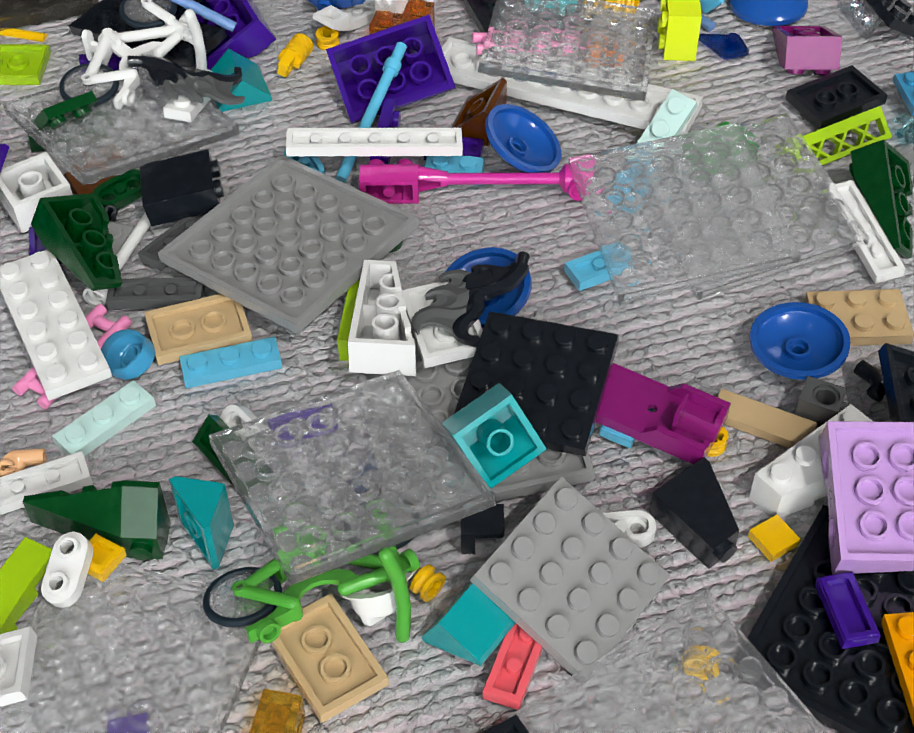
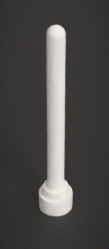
(99, 296)

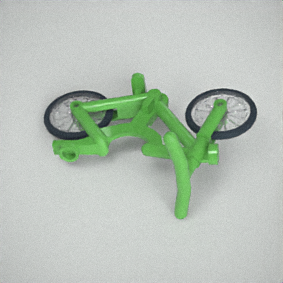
(256, 594)

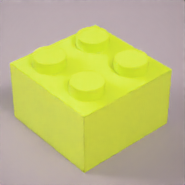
(679, 29)

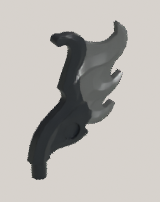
(192, 84)
(463, 298)

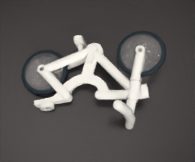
(156, 21)

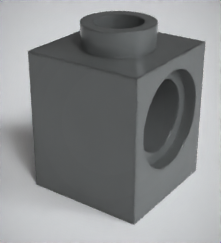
(820, 400)

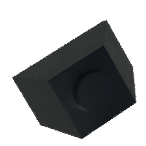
(697, 514)

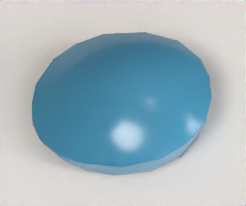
(128, 353)

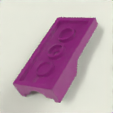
(684, 417)

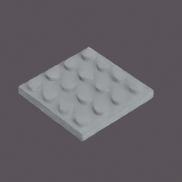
(570, 578)

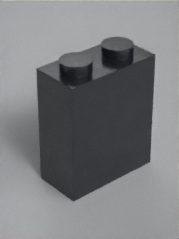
(180, 187)

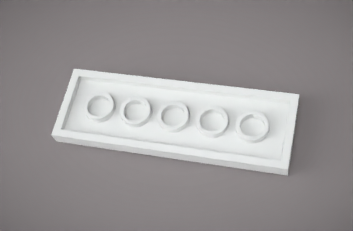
(52, 325)

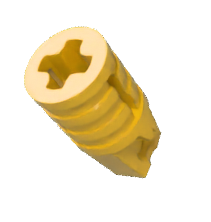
(294, 54)

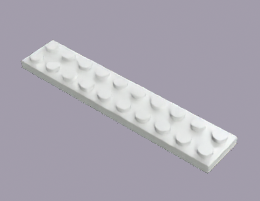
(464, 65)

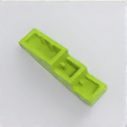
(18, 581)

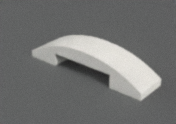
(346, 18)

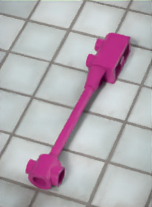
(403, 181)

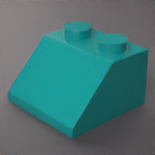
(494, 435)

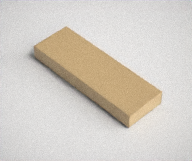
(766, 420)

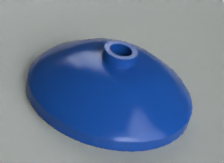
(769, 11)
(522, 139)
(507, 303)
(799, 340)

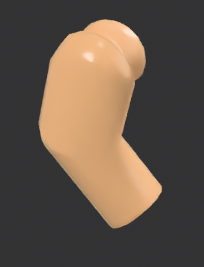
(20, 459)

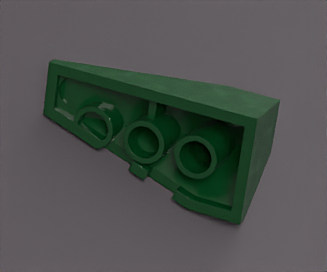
(885, 184)
(79, 237)
(126, 514)

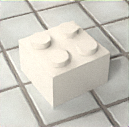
(28, 182)

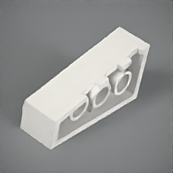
(380, 328)
(796, 475)

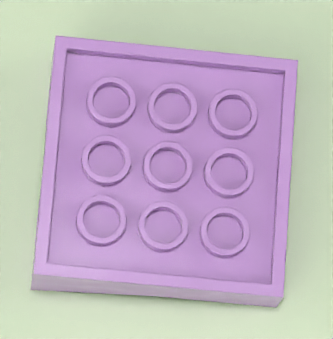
(869, 495)

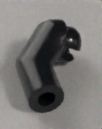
(873, 377)

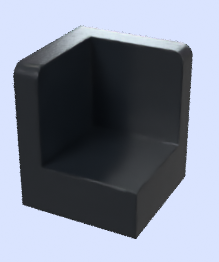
(483, 524)

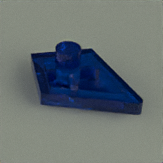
(725, 45)

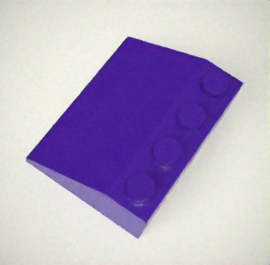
(249, 35)
(360, 65)

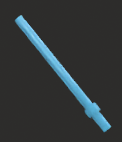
(390, 69)

